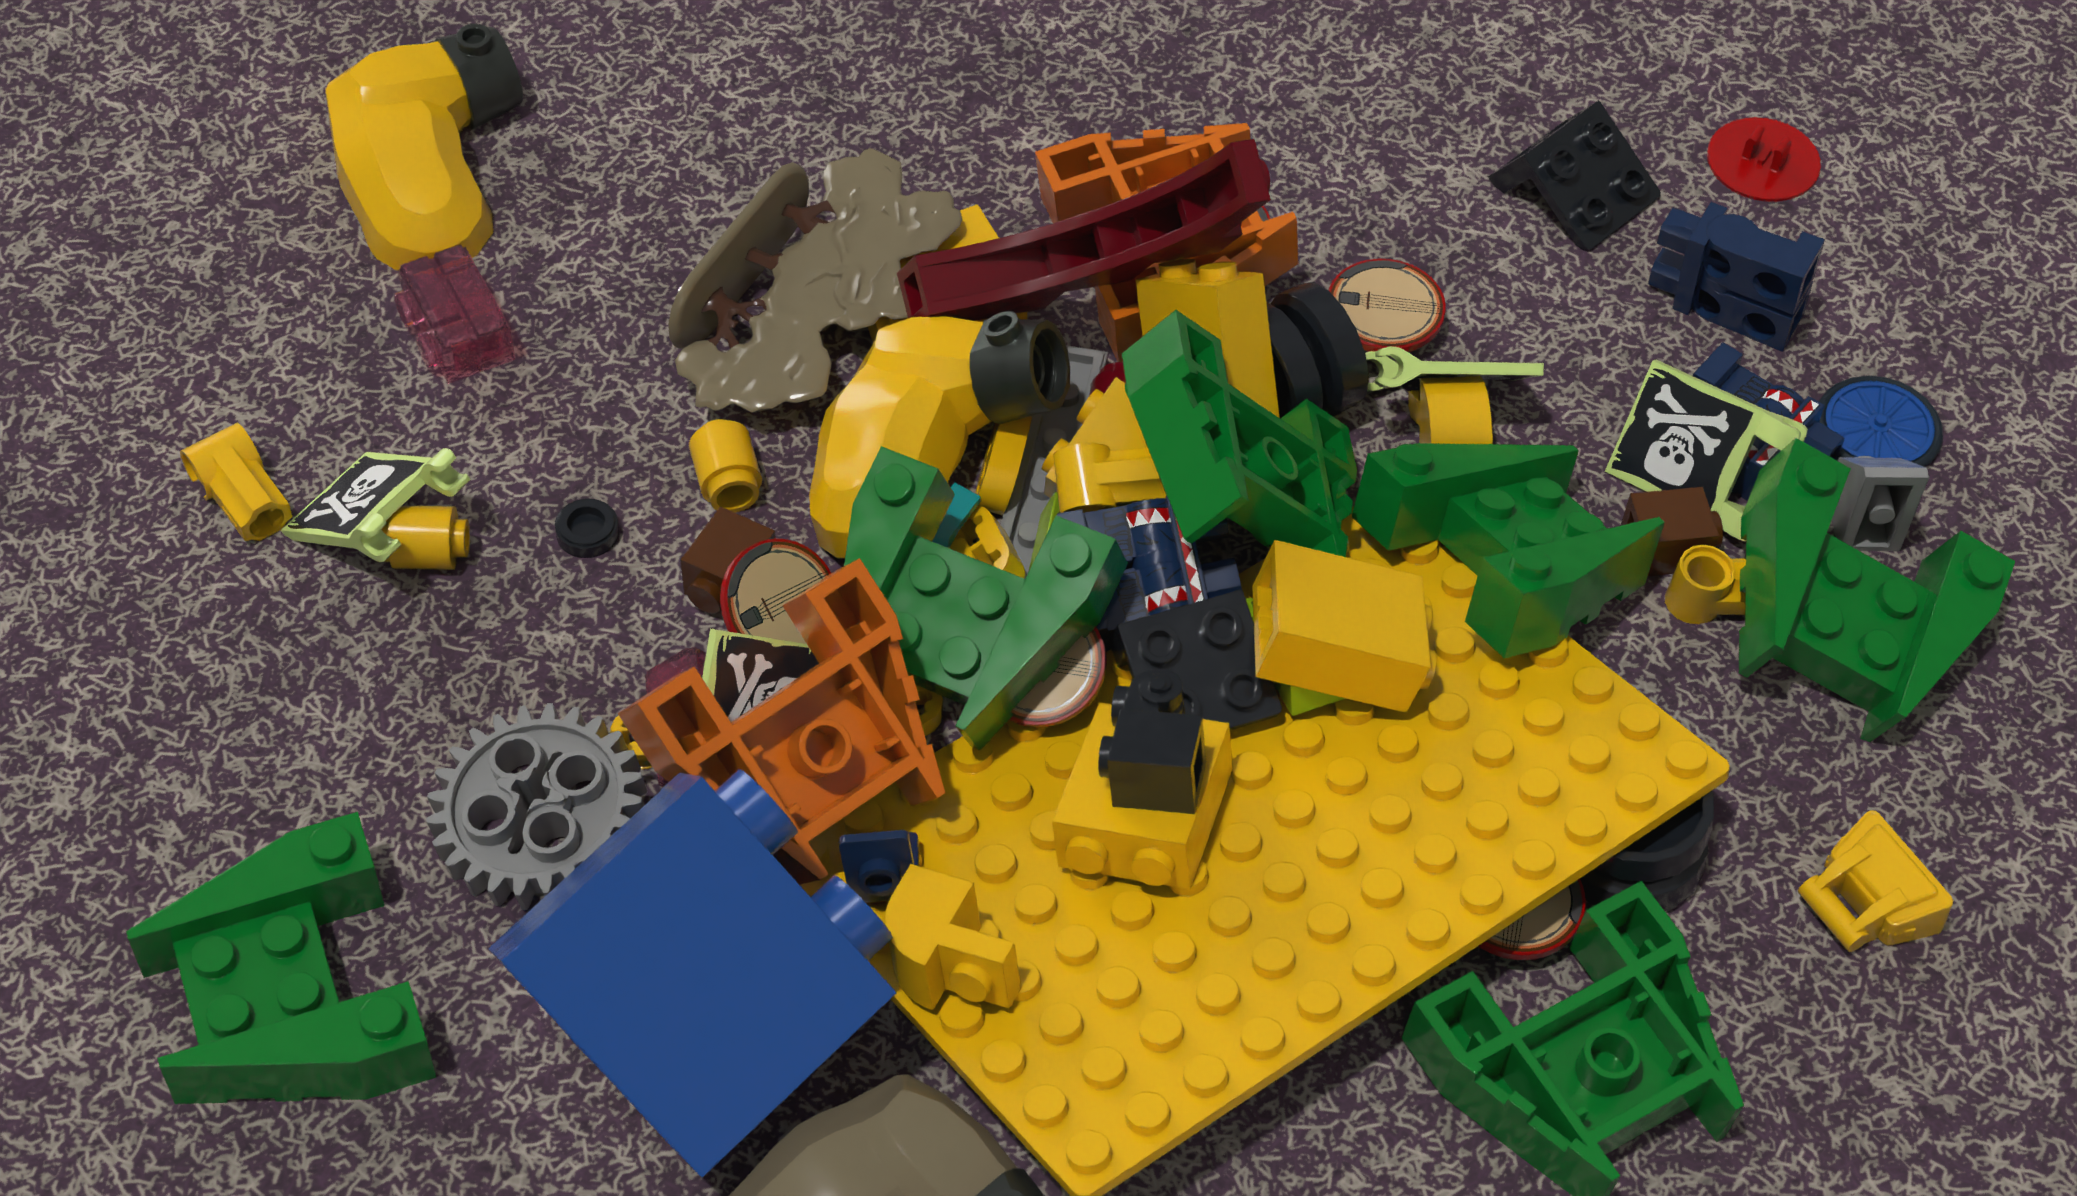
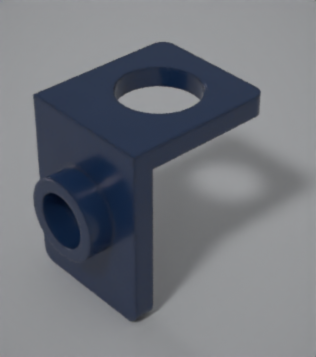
(877, 861)

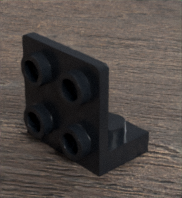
(1583, 175)
(1210, 652)

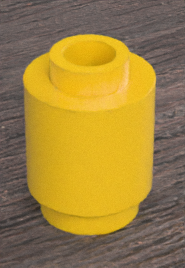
(726, 465)
(428, 537)

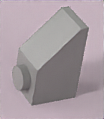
(1878, 502)

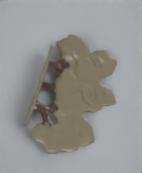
(833, 275)

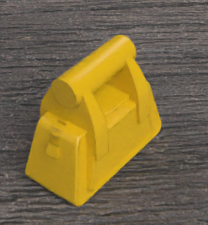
(1882, 883)

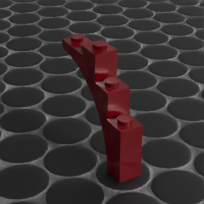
(1110, 245)

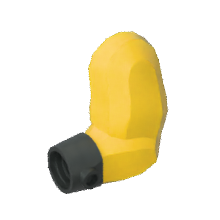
(401, 146)
(924, 395)

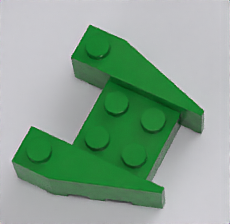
(1230, 454)
(1515, 527)
(1842, 611)
(962, 621)
(264, 982)
(1592, 1064)

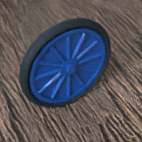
(1882, 419)

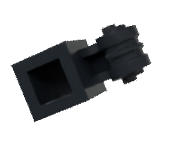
(1156, 748)

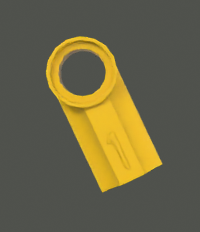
(1100, 479)
(237, 481)
(1705, 586)

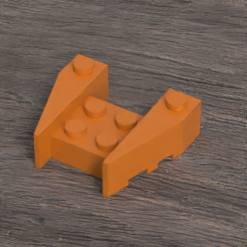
(1101, 171)
(818, 740)

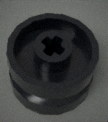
(1315, 351)
(1665, 859)

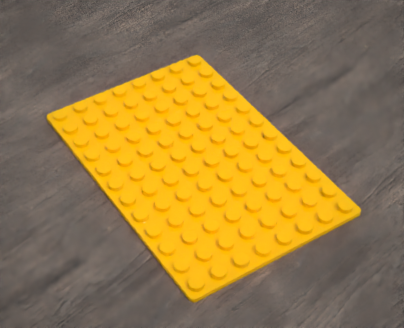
(1331, 884)

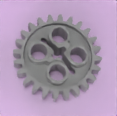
(487, 791)

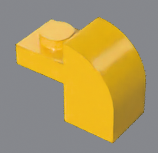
(1452, 410)
(940, 942)

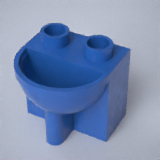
(701, 963)

